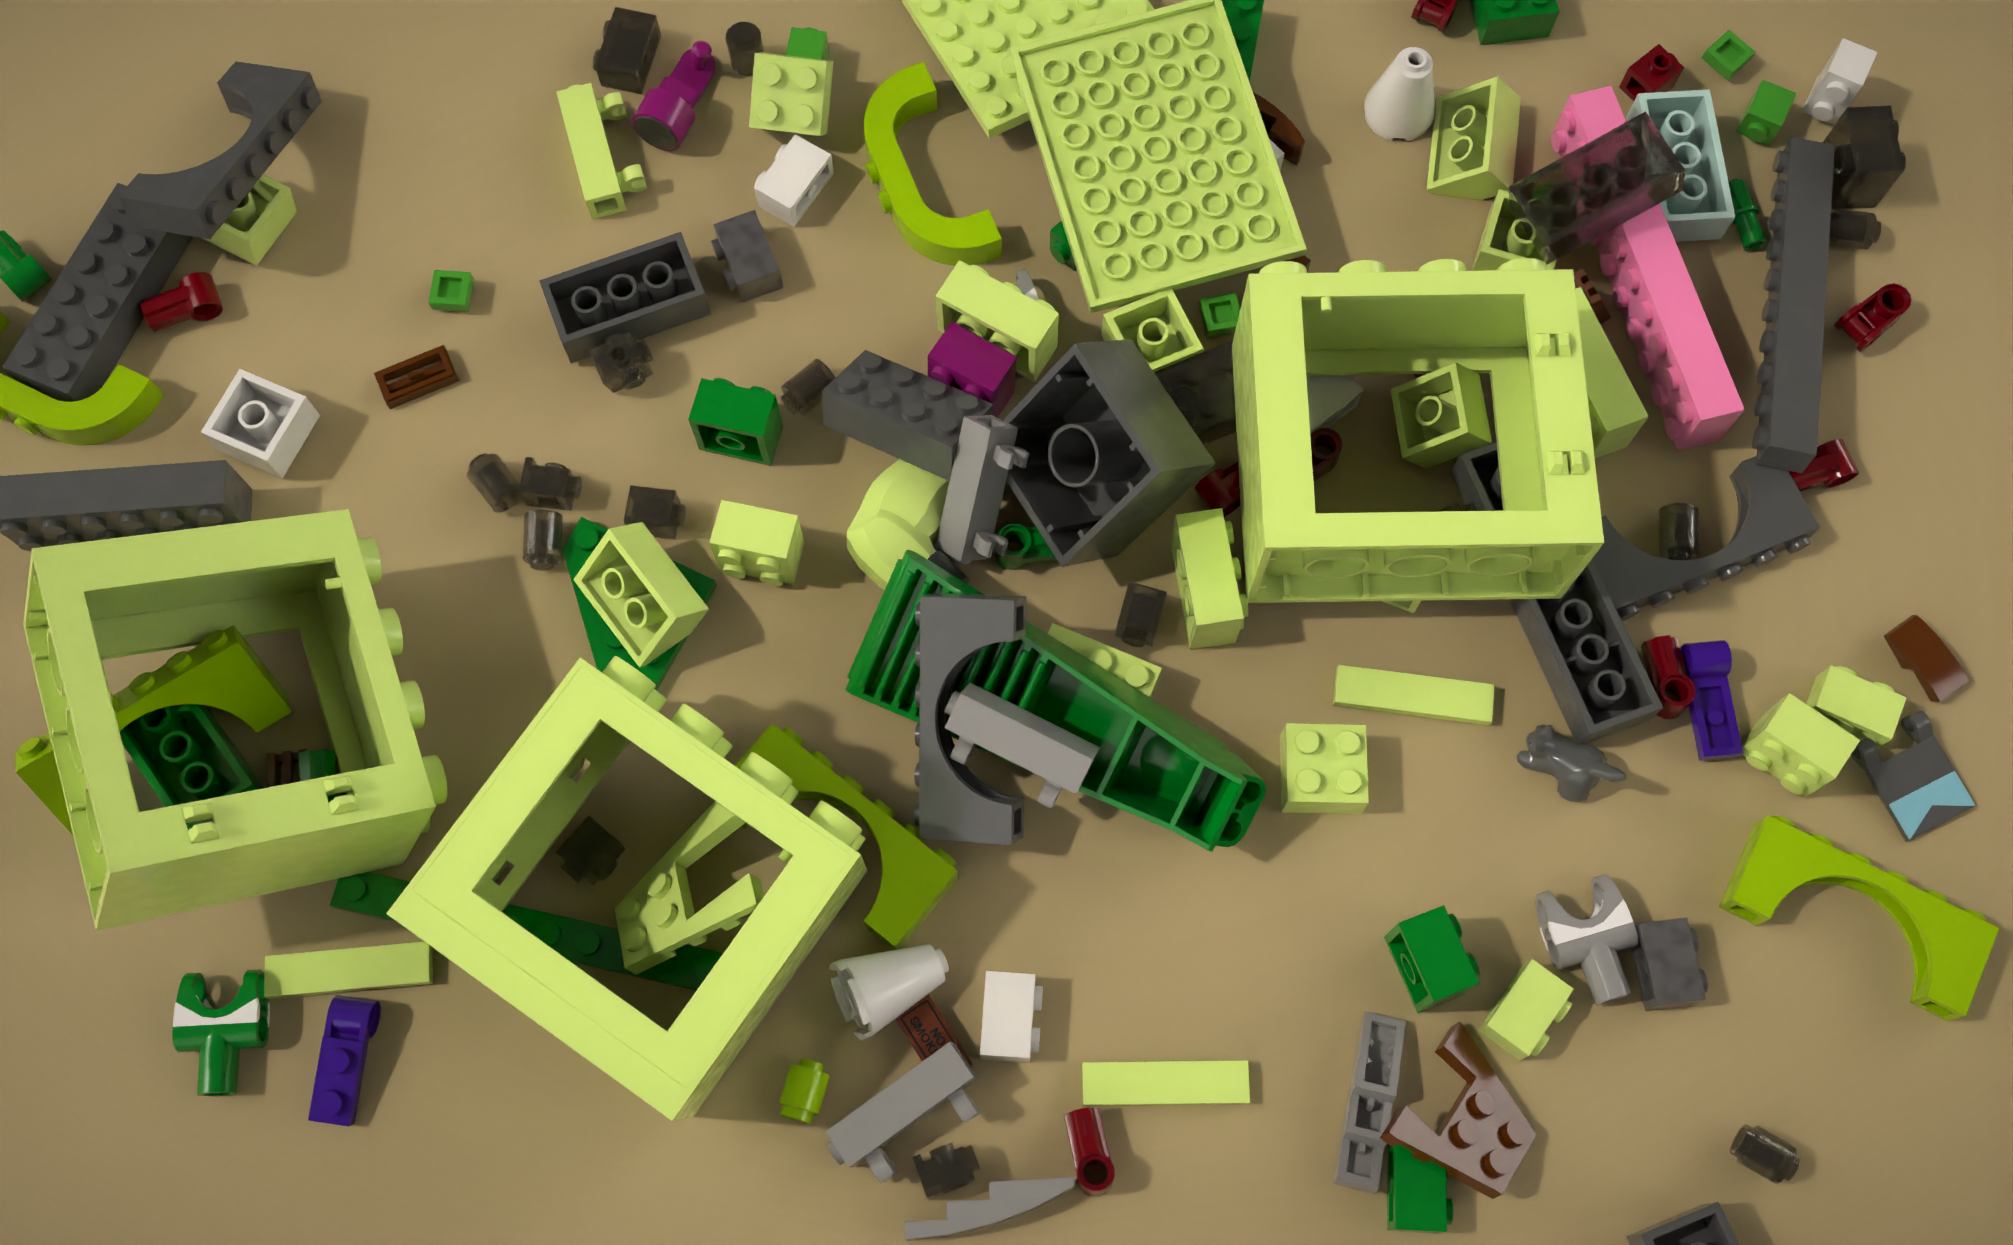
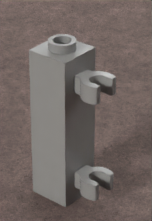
(977, 488)
(1020, 738)
(900, 1107)

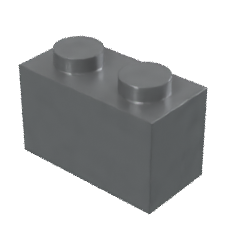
(747, 255)
(1668, 964)

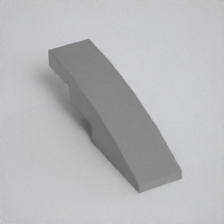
(1370, 1102)
(1005, 1202)

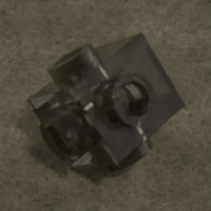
(622, 361)

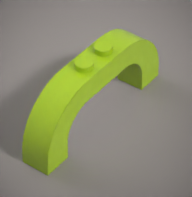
(939, 238)
(103, 417)

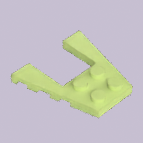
(660, 910)

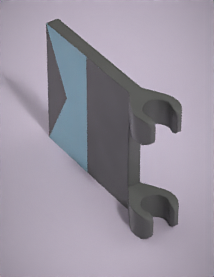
(1916, 783)

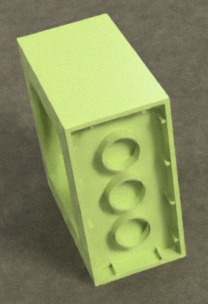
(1378, 322)
(170, 594)
(525, 810)

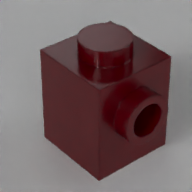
(1652, 73)

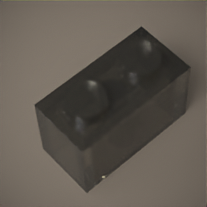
(627, 50)

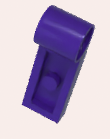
(1712, 707)
(342, 1059)

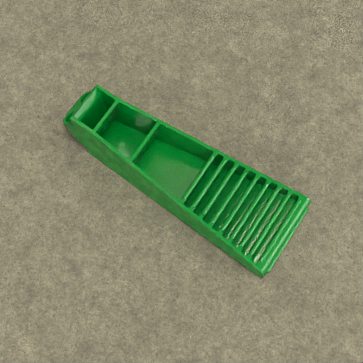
(1147, 753)

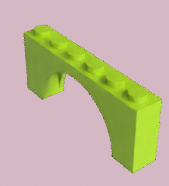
(216, 674)
(911, 872)
(1944, 941)

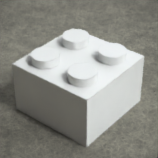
(260, 423)

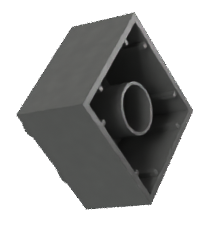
(1101, 451)

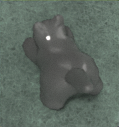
(1572, 764)

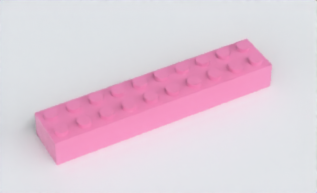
(1657, 298)

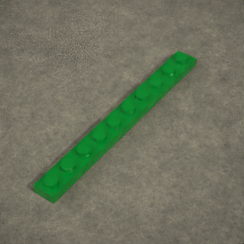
(572, 938)

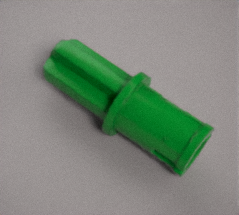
(1746, 216)

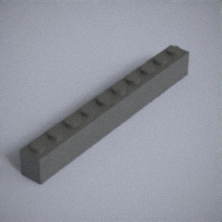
(1794, 306)

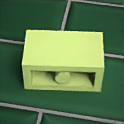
(1857, 704)
(1527, 1010)

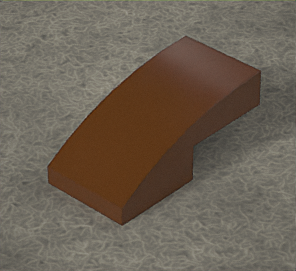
(1281, 130)
(1925, 653)

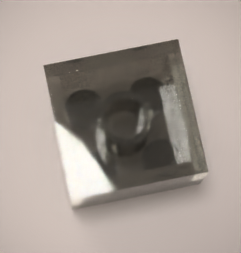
(1865, 156)

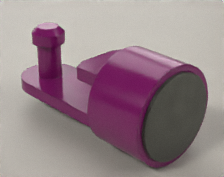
(668, 110)

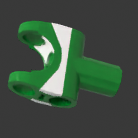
(220, 1031)

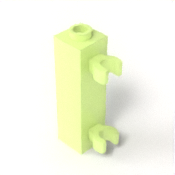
(591, 150)

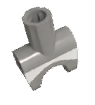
(1591, 940)

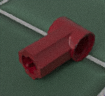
(193, 299)
(1829, 467)
(1221, 489)
(1668, 673)
(1089, 1147)

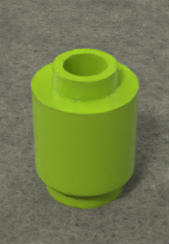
(803, 1091)

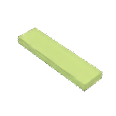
(1413, 695)
(348, 970)
(1165, 1083)

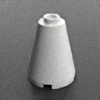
(1403, 97)
(885, 984)

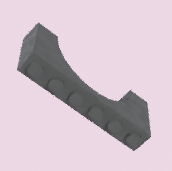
(204, 196)
(1768, 521)
(951, 798)

